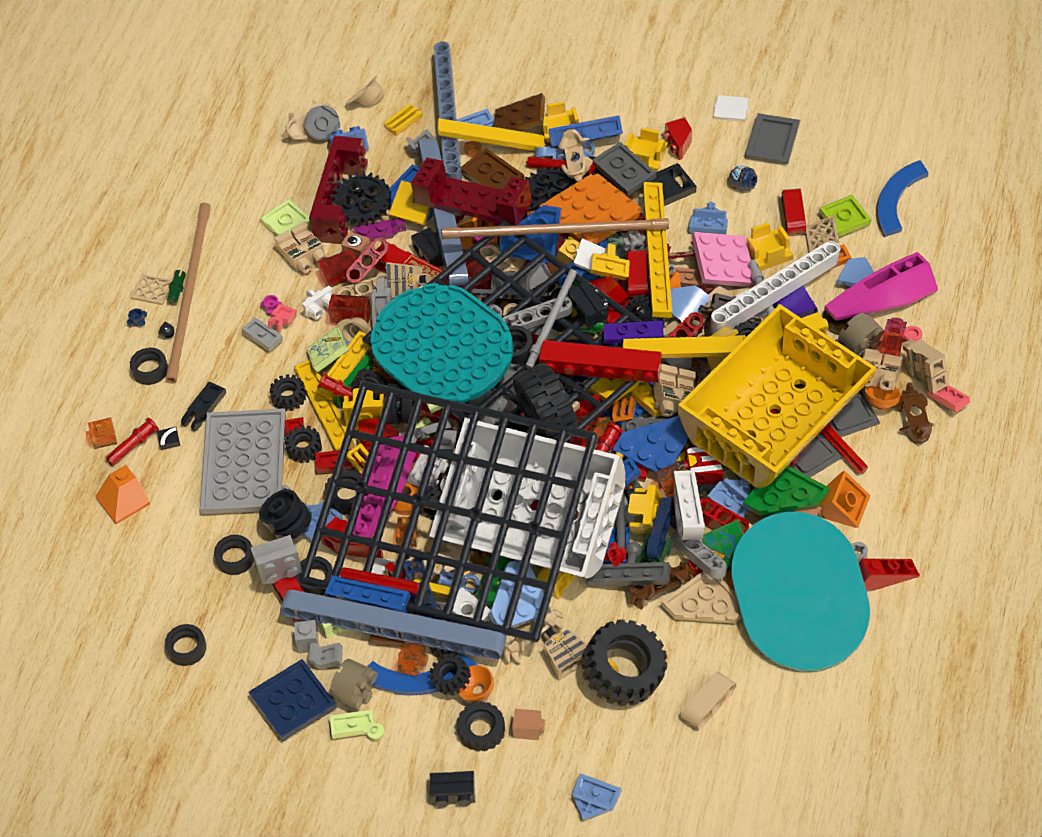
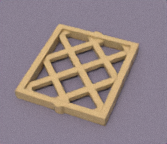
(819, 223)
(148, 283)

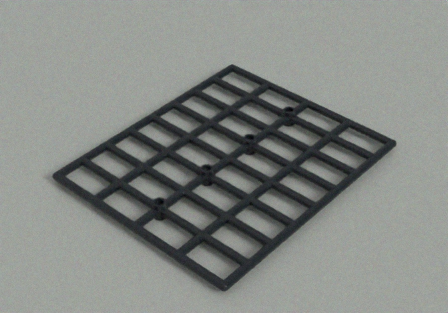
(580, 389)
(477, 516)

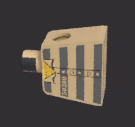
(404, 277)
(563, 651)

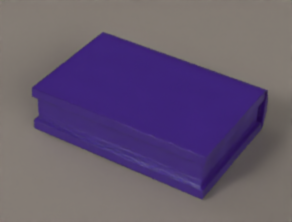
(798, 302)

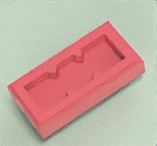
(950, 398)

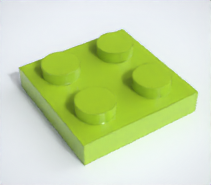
(847, 213)

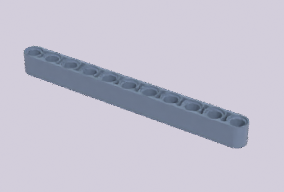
(447, 108)
(450, 248)
(394, 624)

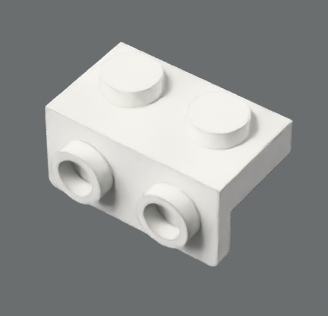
(417, 471)

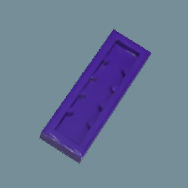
(633, 330)

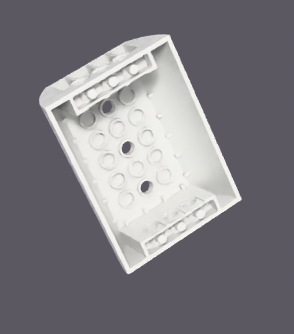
(596, 505)

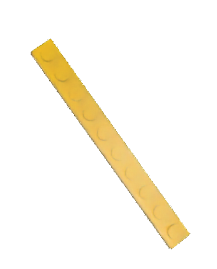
(657, 252)

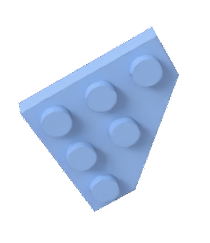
(528, 603)

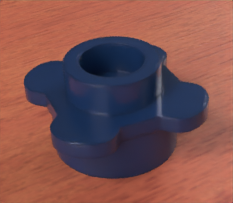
(136, 317)

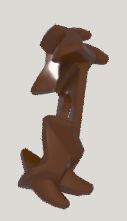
(919, 426)
(677, 575)

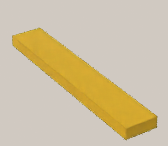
(489, 135)
(687, 346)
(323, 407)

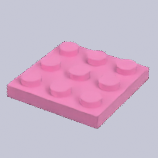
(723, 259)

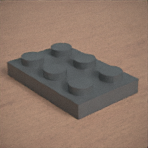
(624, 168)

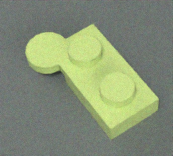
(356, 724)

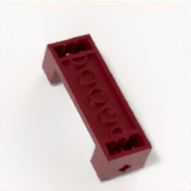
(344, 158)
(438, 191)

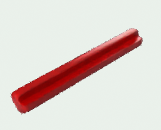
(538, 162)
(844, 449)
(378, 579)

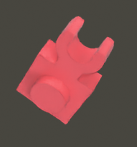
(282, 315)

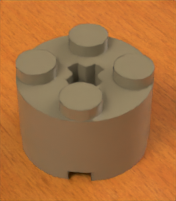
(861, 334)
(353, 683)

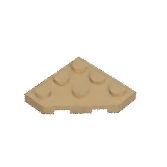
(704, 600)

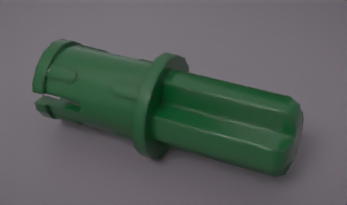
(176, 287)

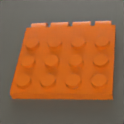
(594, 201)

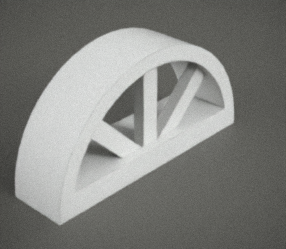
(687, 506)

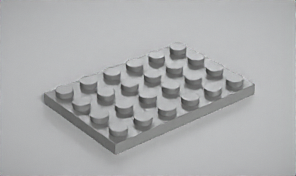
(242, 460)

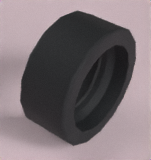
(523, 354)
(144, 355)
(227, 543)
(319, 563)
(191, 657)

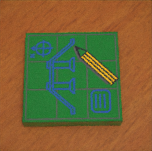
(724, 541)

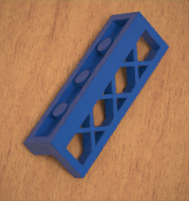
(592, 129)
(367, 594)

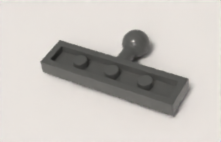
(631, 572)

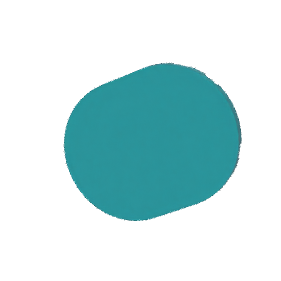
(442, 343)
(800, 591)

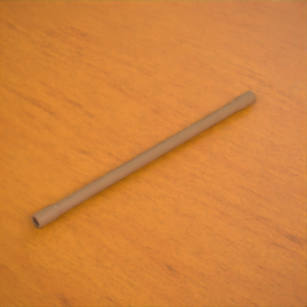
(652, 224)
(173, 367)

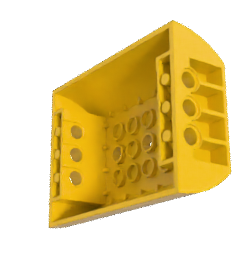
(763, 377)

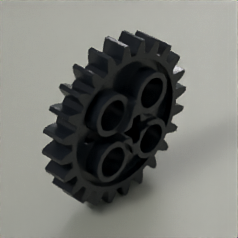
(547, 185)
(362, 198)

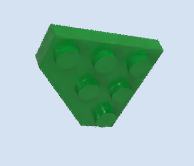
(786, 493)

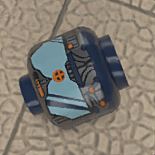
(743, 178)

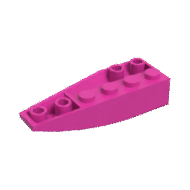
(887, 288)
(381, 478)

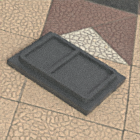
(772, 138)
(854, 416)
(817, 457)

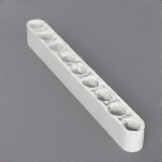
(775, 287)

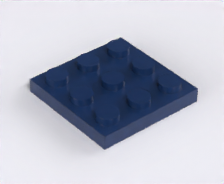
(292, 699)

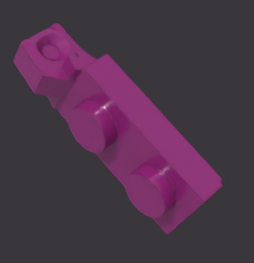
(382, 229)

